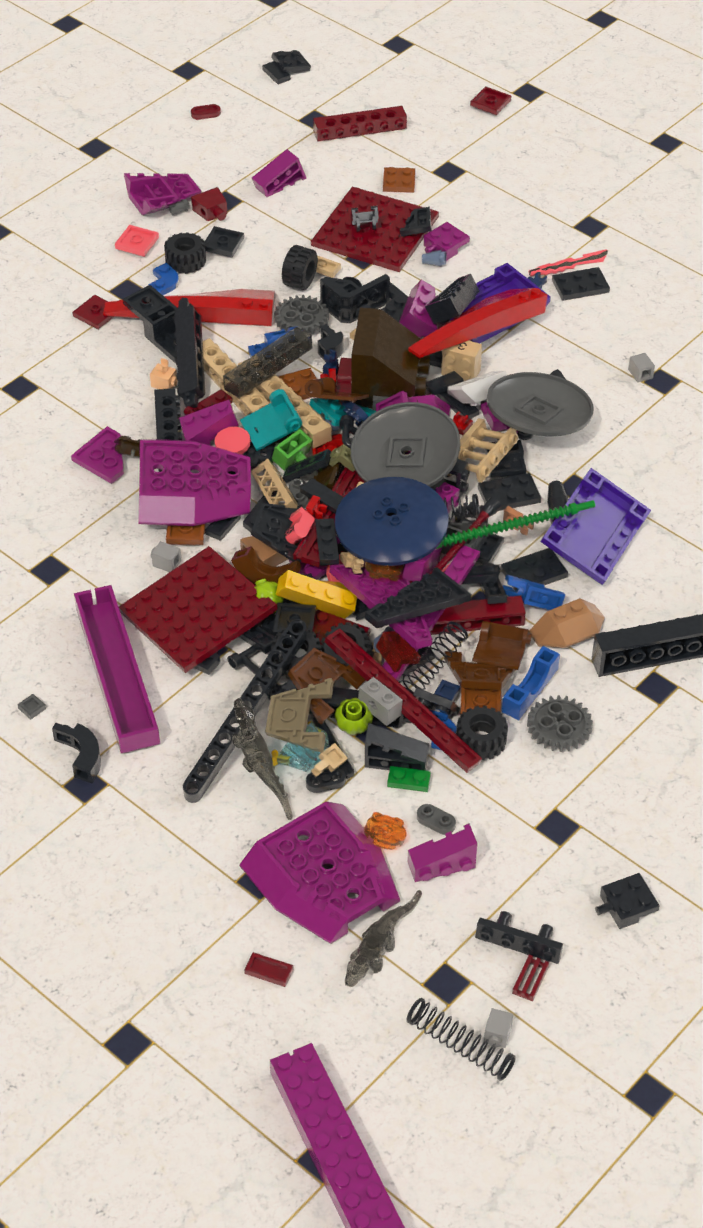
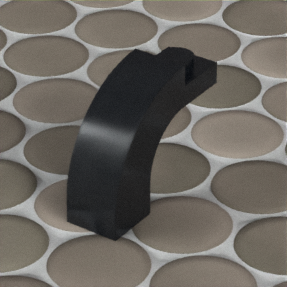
(81, 738)

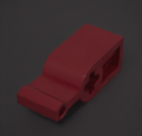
(344, 376)

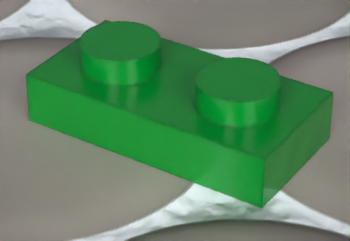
(409, 779)

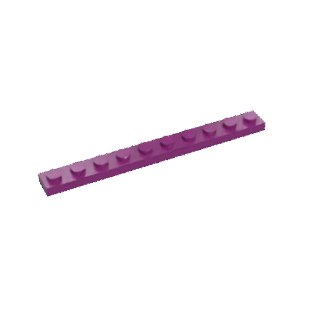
(457, 571)

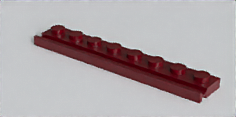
(308, 549)

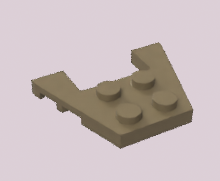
(290, 712)

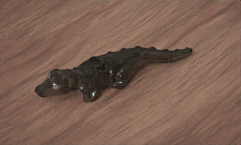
(256, 753)
(376, 941)

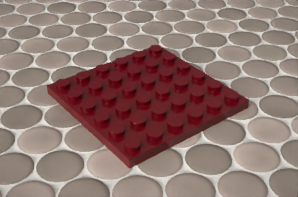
(378, 247)
(197, 609)

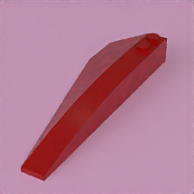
(226, 306)
(484, 317)

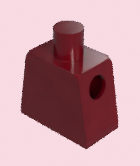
(210, 204)

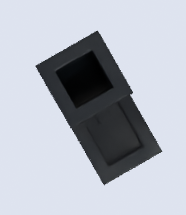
(330, 340)

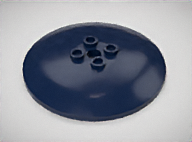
(395, 539)

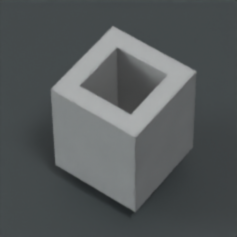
(641, 367)
(166, 556)
(498, 1027)

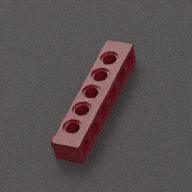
(359, 123)

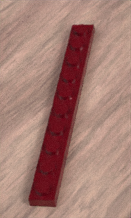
(411, 706)

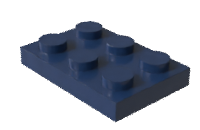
(355, 411)

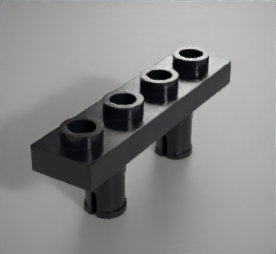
(518, 940)

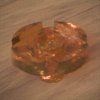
(383, 571)
(376, 828)

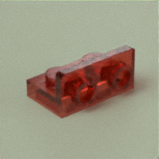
(396, 650)

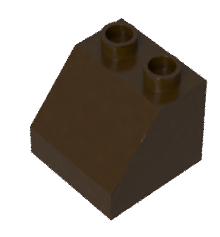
(382, 358)

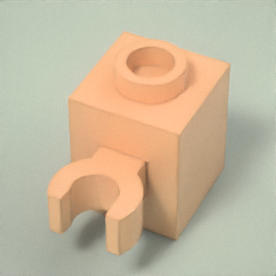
(163, 376)

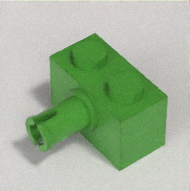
(292, 449)

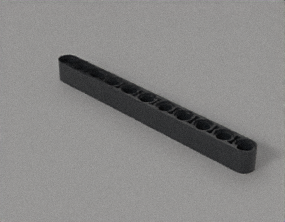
(255, 702)

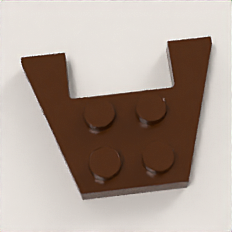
(315, 669)
(477, 675)

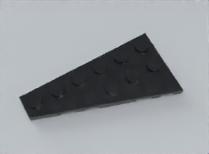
(418, 598)

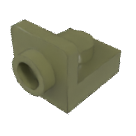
(342, 455)

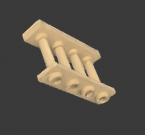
(473, 439)

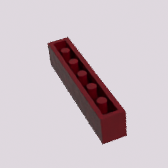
(473, 613)

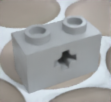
(380, 701)

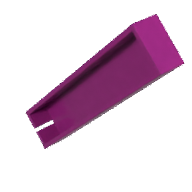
(117, 670)
(332, 1141)

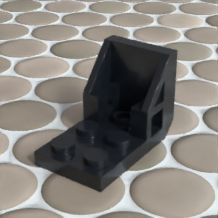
(345, 297)

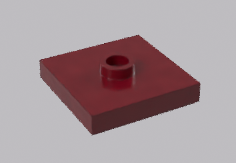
(490, 100)
(92, 312)

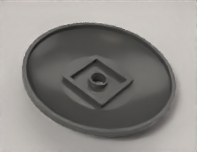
(540, 404)
(404, 427)

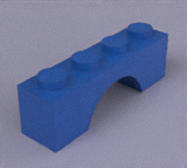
(520, 697)

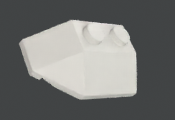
(475, 389)

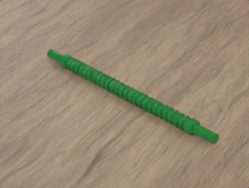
(572, 509)

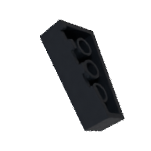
(452, 300)

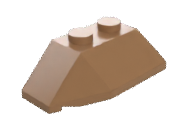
(568, 624)

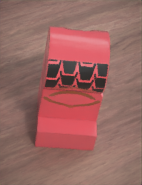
(300, 527)

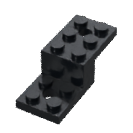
(157, 318)

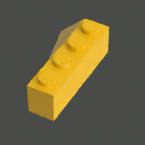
(326, 595)

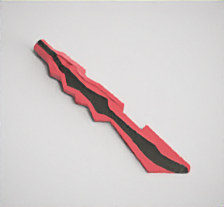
(569, 263)

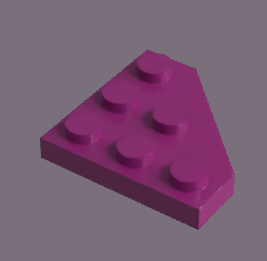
(100, 456)

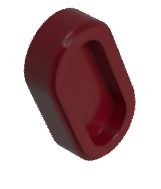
(205, 111)

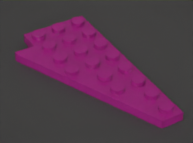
(376, 591)

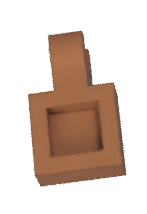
(510, 513)

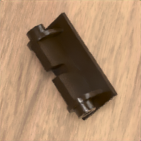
(126, 445)

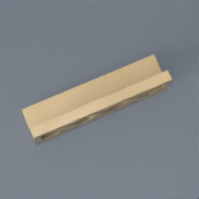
(276, 484)

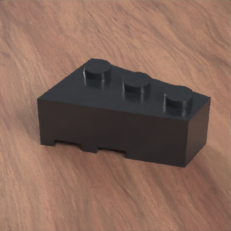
(390, 748)

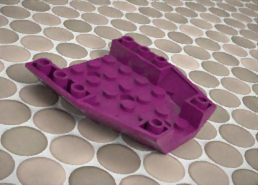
(186, 497)
(315, 897)

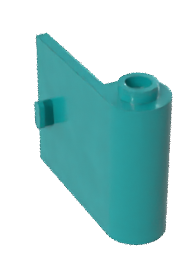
(272, 420)

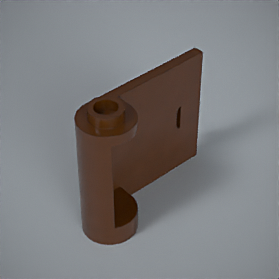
(326, 389)
(501, 645)

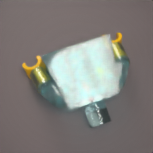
(298, 756)

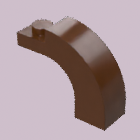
(254, 569)

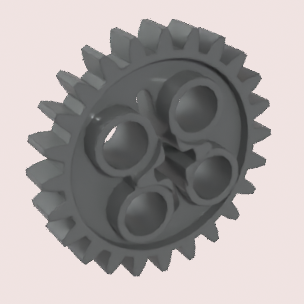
(301, 312)
(559, 723)

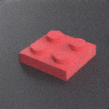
(136, 240)

